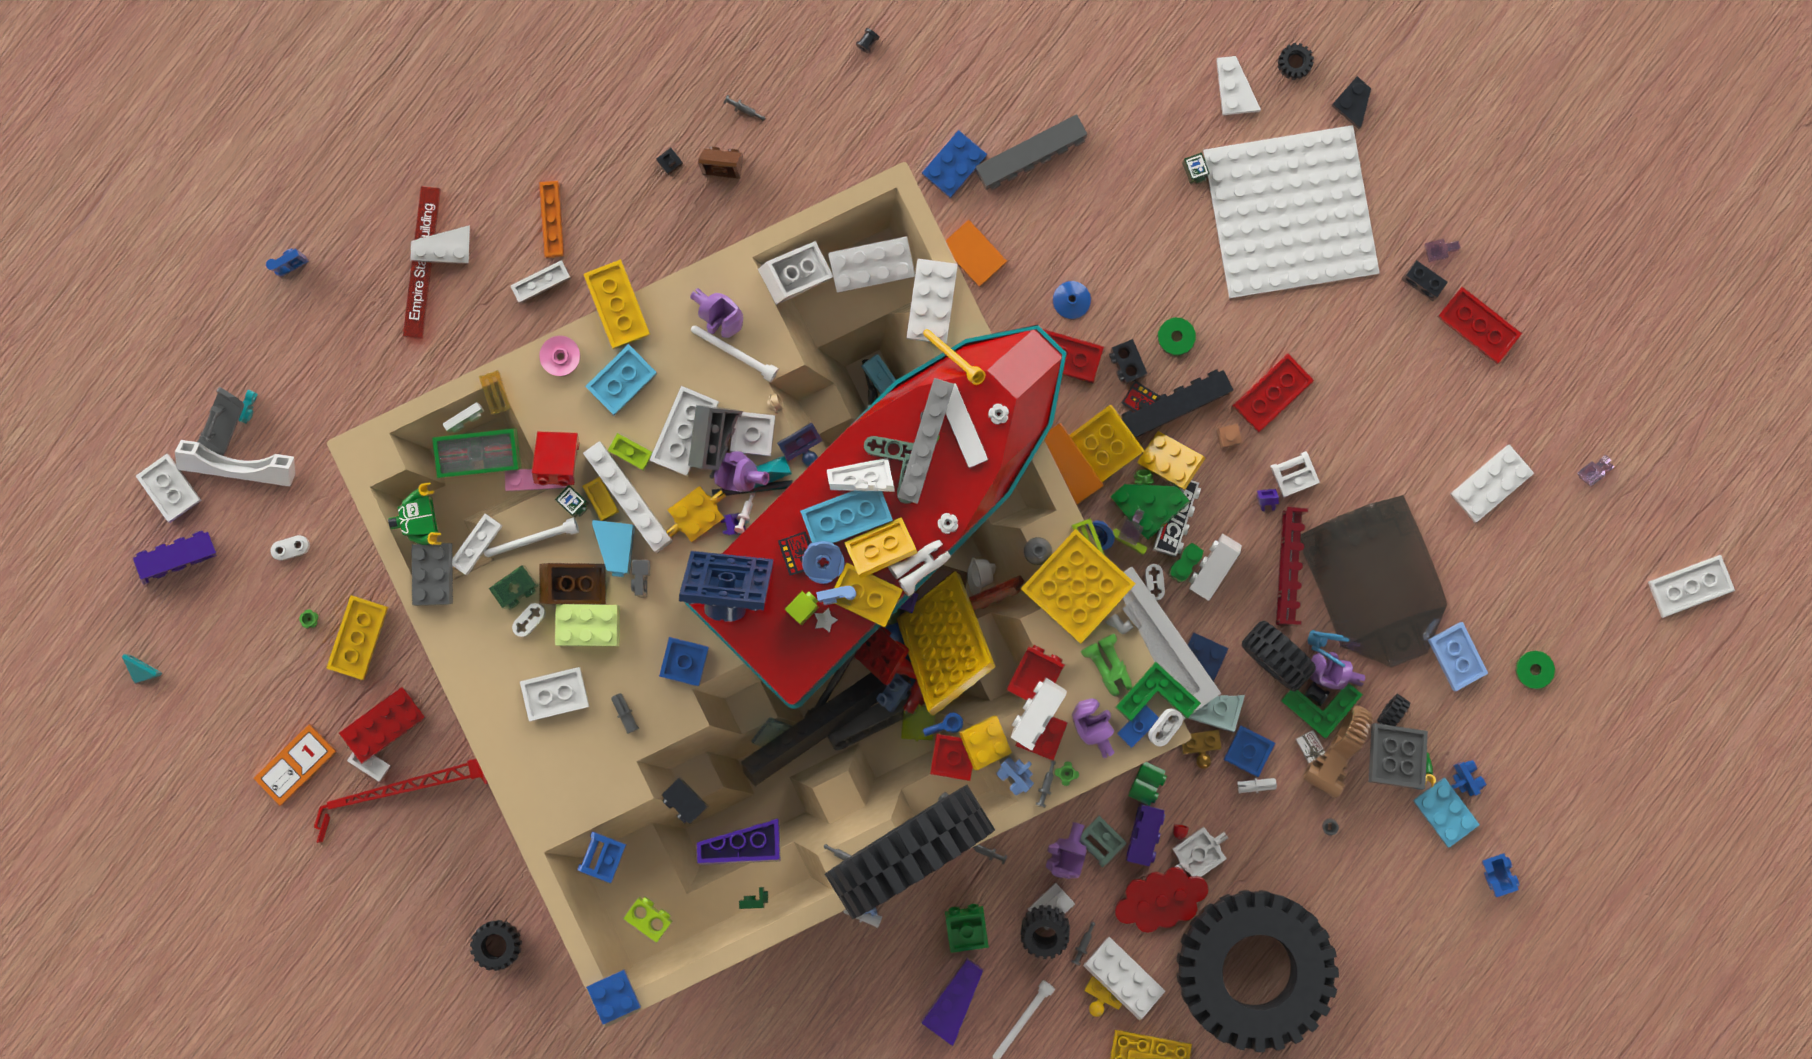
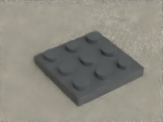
(1398, 756)

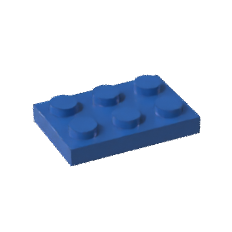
(954, 164)

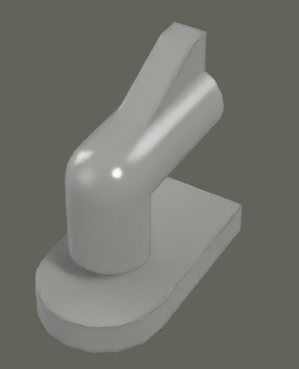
(1123, 628)

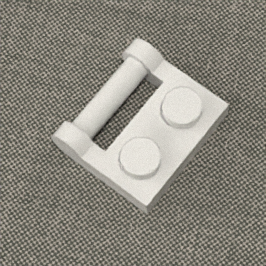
(1298, 480)

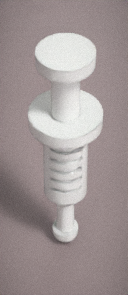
(744, 516)

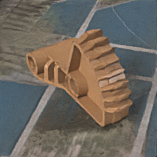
(1328, 769)

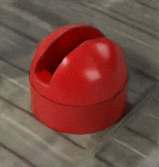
(1180, 831)

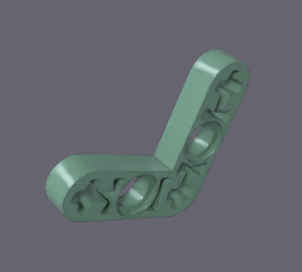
(876, 452)

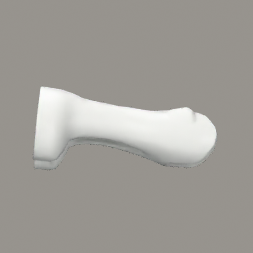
(900, 568)

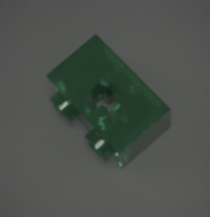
(502, 589)

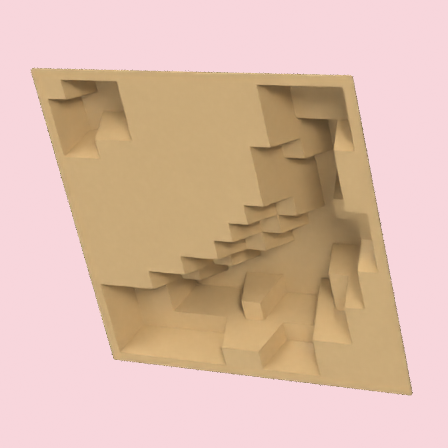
(580, 766)

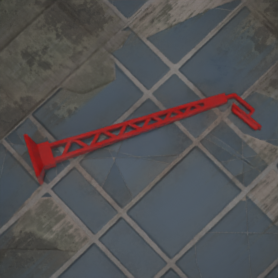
(475, 773)

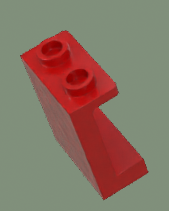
(555, 458)
(1034, 667)

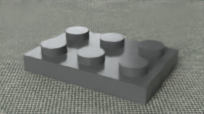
(432, 574)

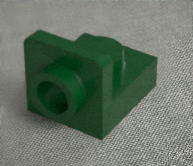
(751, 902)

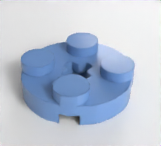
(823, 550)

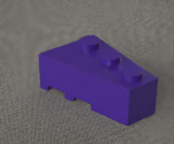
(1145, 835)

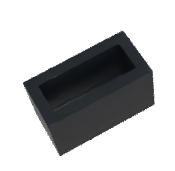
(684, 801)

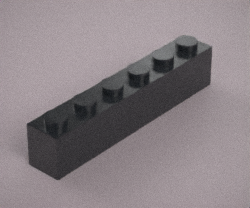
(1177, 404)

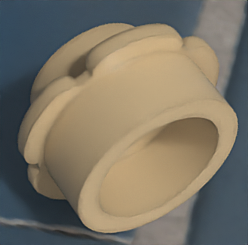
(775, 403)

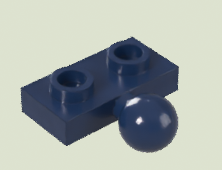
(800, 443)

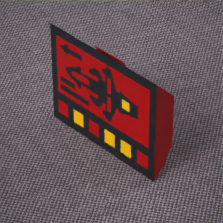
(1139, 395)
(793, 550)

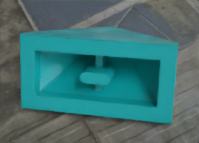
(775, 468)
(139, 670)

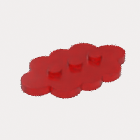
(1161, 899)

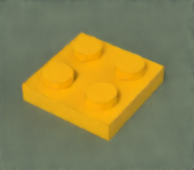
(985, 742)

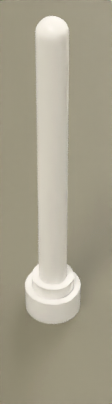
(768, 371)
(568, 527)
(1044, 990)

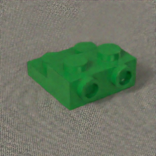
(966, 928)

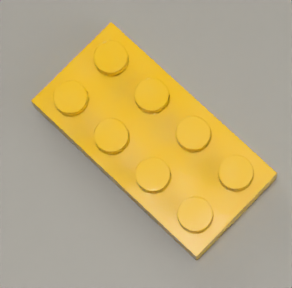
(616, 304)
(357, 637)

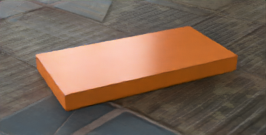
(1073, 466)

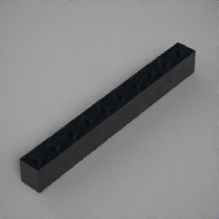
(813, 729)

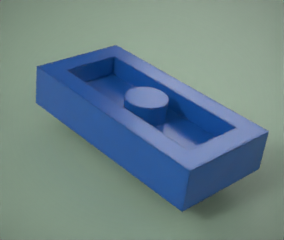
(1138, 727)

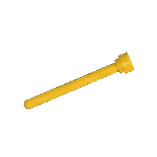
(974, 373)

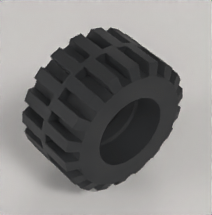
(1045, 918)
(479, 949)

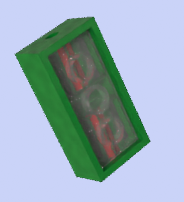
(477, 453)

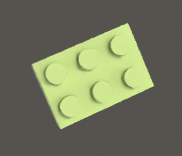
(587, 625)

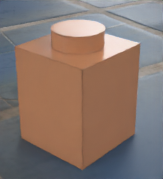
(1229, 436)

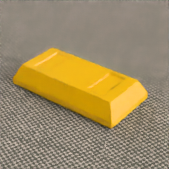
(600, 498)

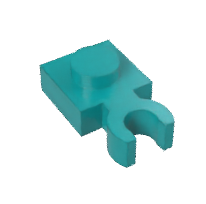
(247, 412)

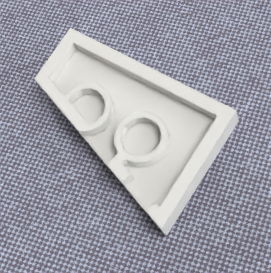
(1234, 88)
(443, 247)
(862, 477)

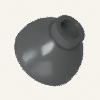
(1037, 551)

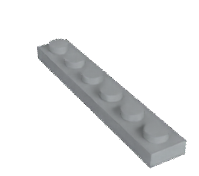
(925, 440)

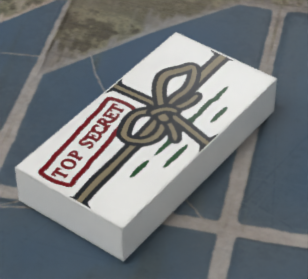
(1310, 746)

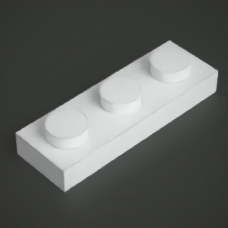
(540, 281)
(476, 544)

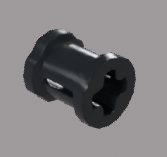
(867, 40)
(1317, 693)

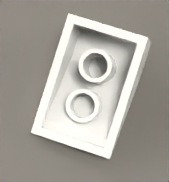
(795, 272)

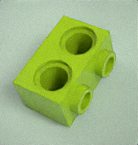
(802, 607)
(645, 924)

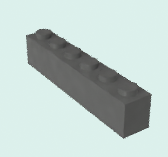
(1030, 152)

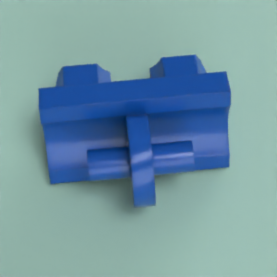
(1464, 779)

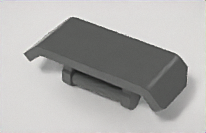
(221, 422)

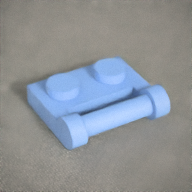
(830, 596)

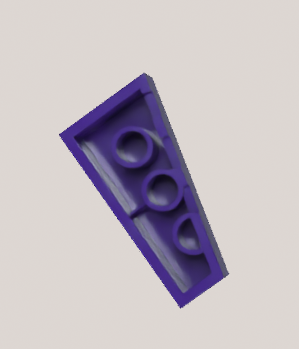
(952, 1004)

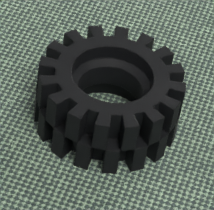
(1303, 52)
(1394, 711)

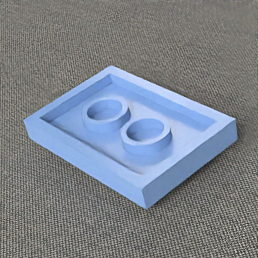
(1457, 656)

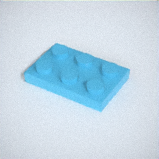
(621, 379)
(1446, 812)

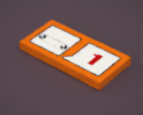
(295, 764)

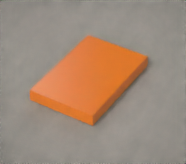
(975, 253)

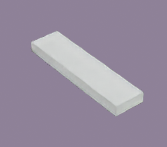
(964, 430)

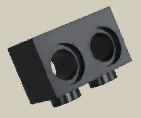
(1424, 280)
(1133, 360)

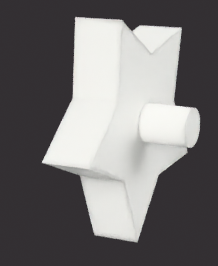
(825, 620)

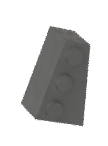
(710, 435)

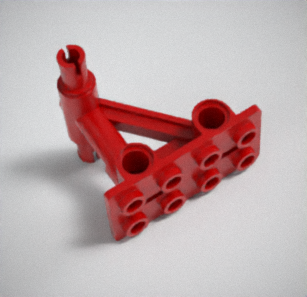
(887, 657)

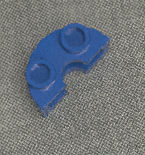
(1499, 875)

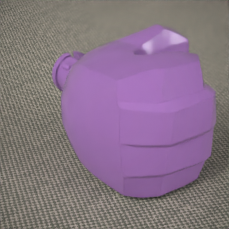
(718, 311)
(739, 473)
(1333, 675)
(1093, 728)
(1067, 854)

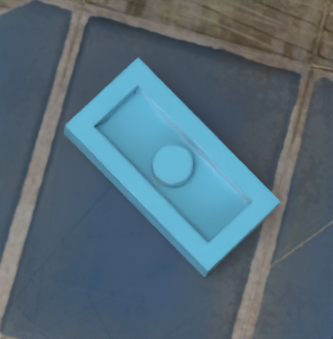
(878, 373)

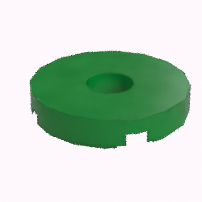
(1176, 325)
(1546, 667)

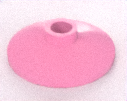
(550, 351)

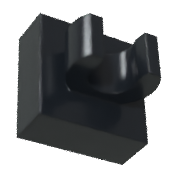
(669, 161)

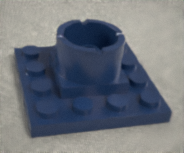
(726, 584)

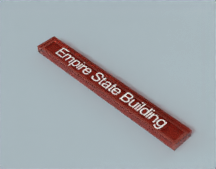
(421, 271)

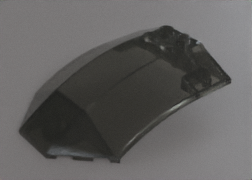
(1377, 581)

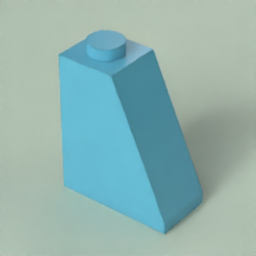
(615, 545)

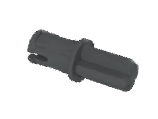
(624, 713)

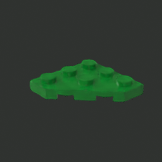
(1157, 502)

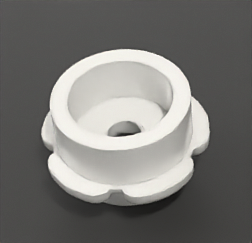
(993, 414)
(948, 528)

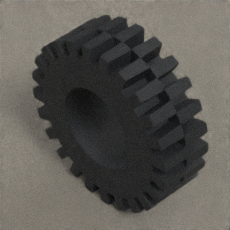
(910, 852)
(1294, 1008)

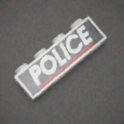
(1170, 535)

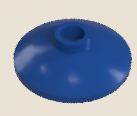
(1069, 309)

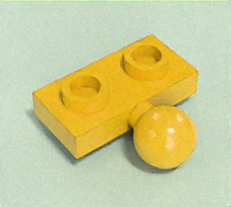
(1103, 996)

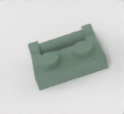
(1106, 837)

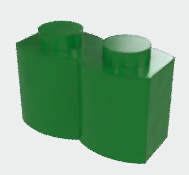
(1183, 567)
(1147, 783)

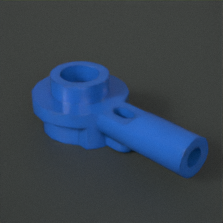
(952, 723)

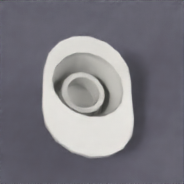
(980, 574)

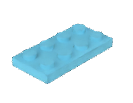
(846, 516)

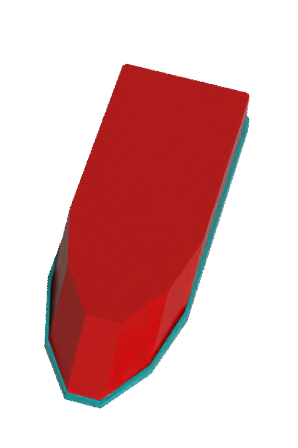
(1022, 374)

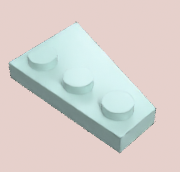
(1220, 712)

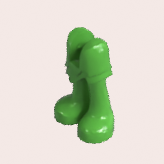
(1118, 668)

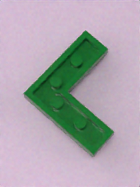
(1159, 681)
(1322, 721)

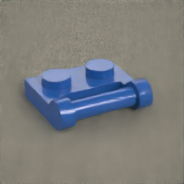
(288, 262)
(608, 859)

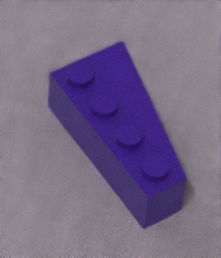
(174, 556)
(747, 845)

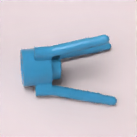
(1319, 639)

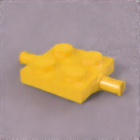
(695, 513)

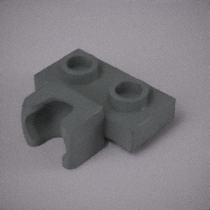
(640, 570)

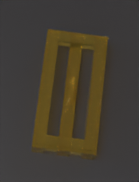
(489, 376)

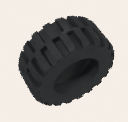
(1278, 656)

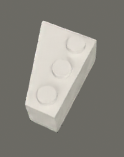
(1215, 566)
(1037, 713)

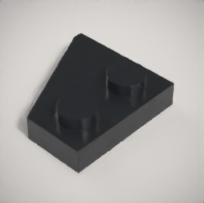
(1353, 102)

